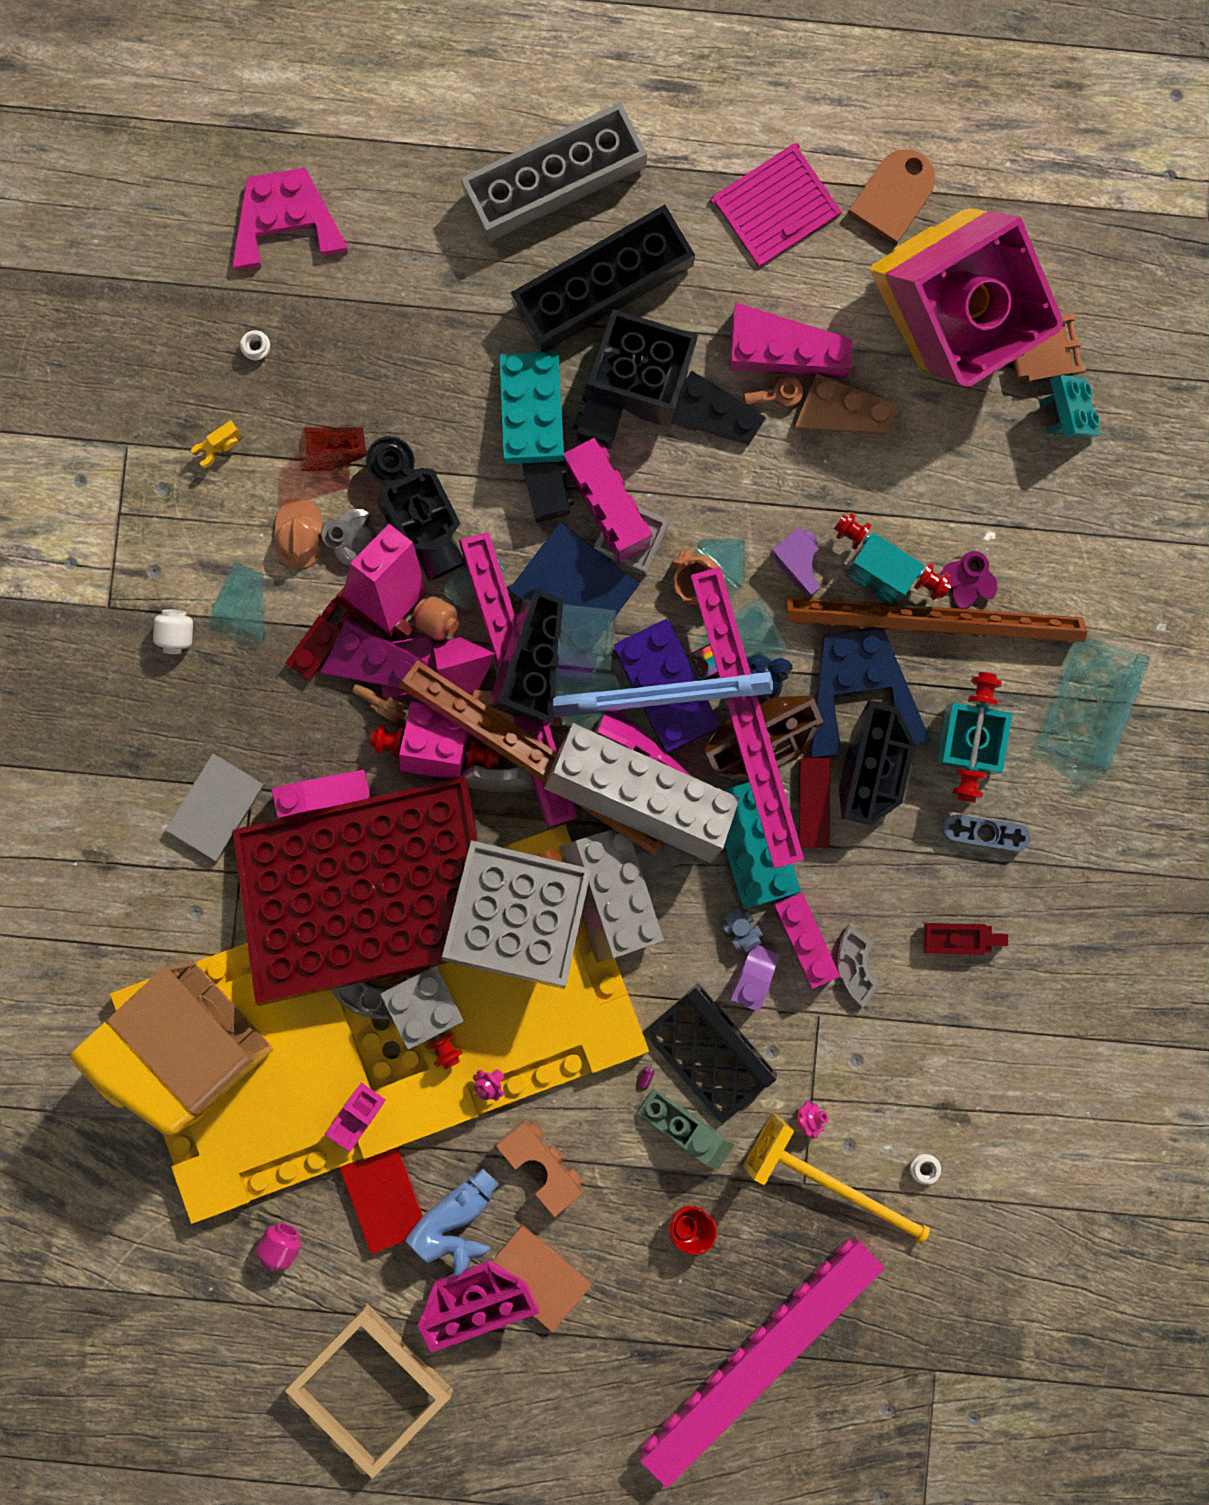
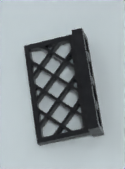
(732, 1039)

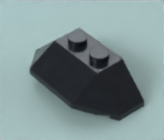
(875, 764)

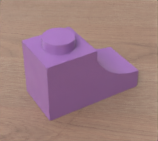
(796, 558)
(754, 978)

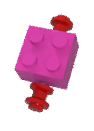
(432, 745)

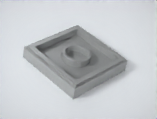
(642, 561)

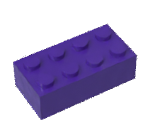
(658, 659)

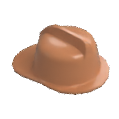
(298, 533)

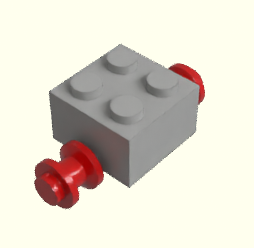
(424, 1010)

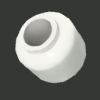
(173, 631)

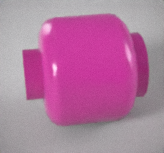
(278, 1247)

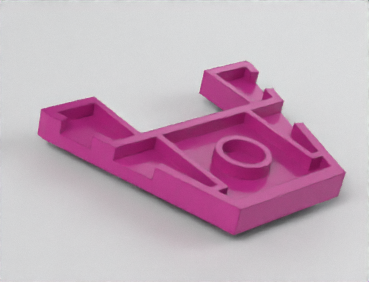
(278, 205)

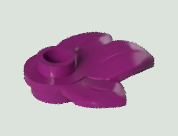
(968, 584)

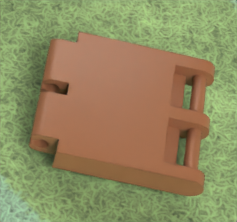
(1051, 356)

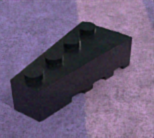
(528, 669)

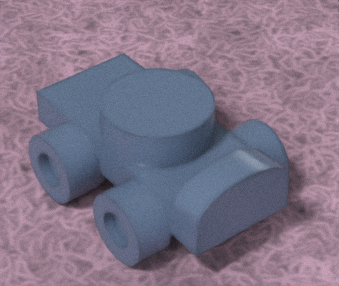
(739, 925)

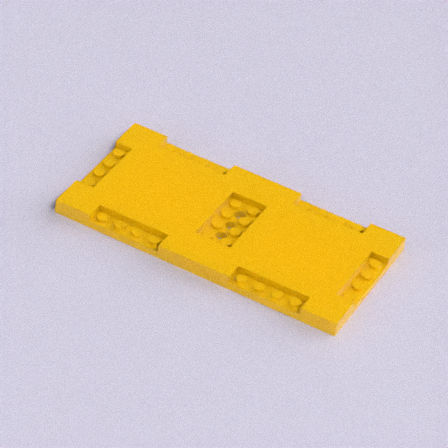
(277, 1116)

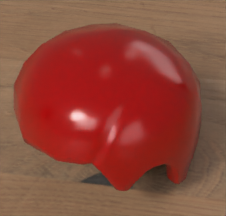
(692, 1230)

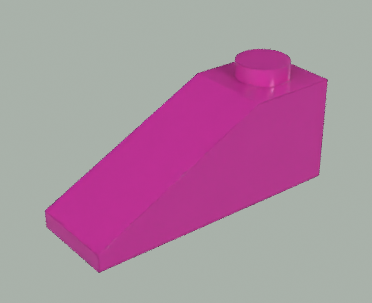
(320, 793)

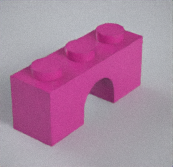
(806, 940)

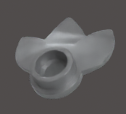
(354, 535)

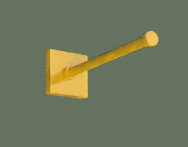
(770, 1150)

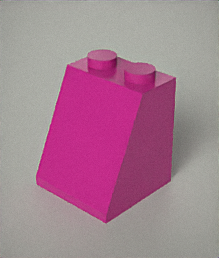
(385, 579)

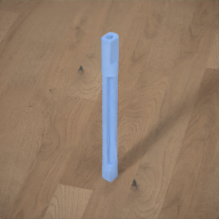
(663, 694)

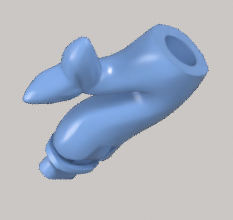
(452, 1212)

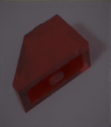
(330, 447)

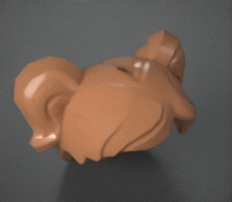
(690, 563)

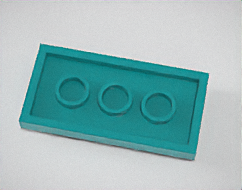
(531, 408)
(749, 856)

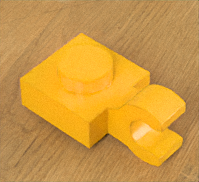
(222, 439)

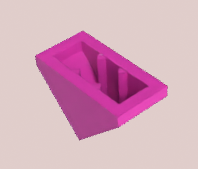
(463, 663)

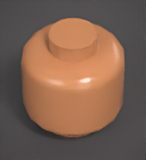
(435, 618)

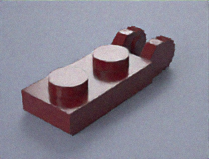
(317, 642)

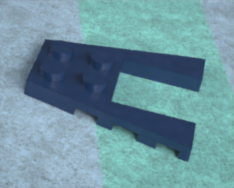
(854, 665)

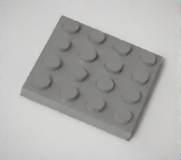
(517, 915)

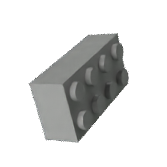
(617, 899)

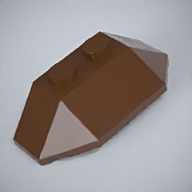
(790, 727)

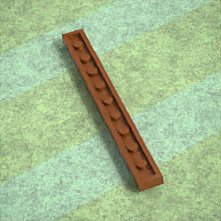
(939, 619)
(498, 734)

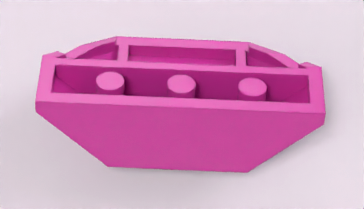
(474, 1304)

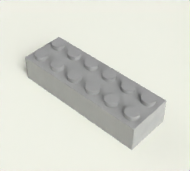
(554, 172)
(642, 793)

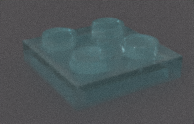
(586, 637)

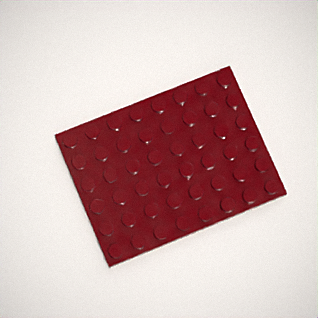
(353, 889)

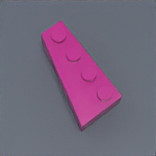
(784, 346)
(608, 500)

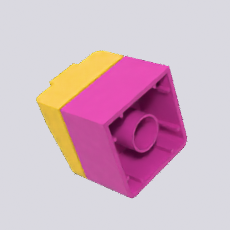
(968, 295)

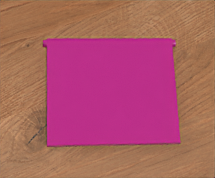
(776, 205)

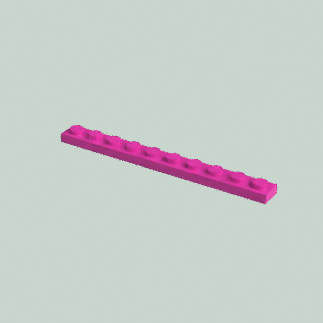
(499, 624)
(747, 720)

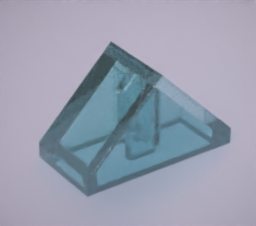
(728, 555)

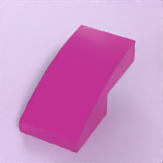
(355, 1117)

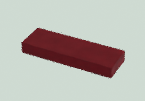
(814, 802)

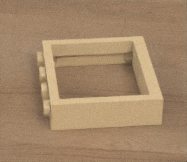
(404, 1355)

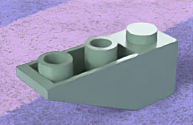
(686, 1129)

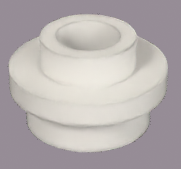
(252, 337)
(934, 1173)

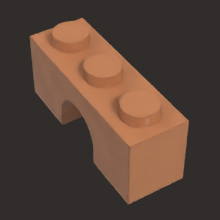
(526, 1144)

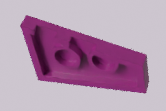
(368, 657)

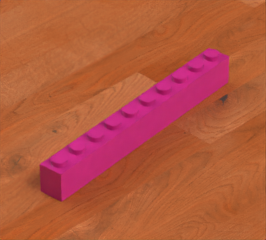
(760, 1361)

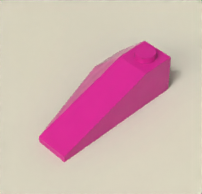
(619, 729)

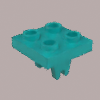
(1074, 407)

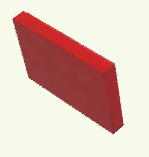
(382, 1198)

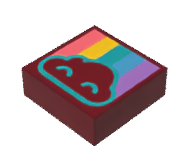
(702, 663)

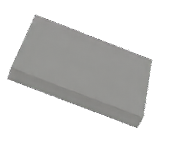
(215, 807)

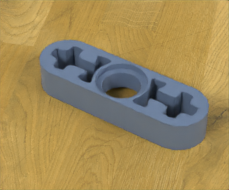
(1006, 844)

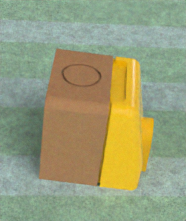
(171, 1049)

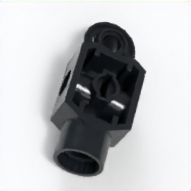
(416, 506)

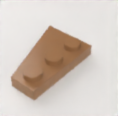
(843, 408)

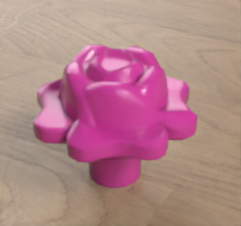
(488, 1085)
(811, 1119)

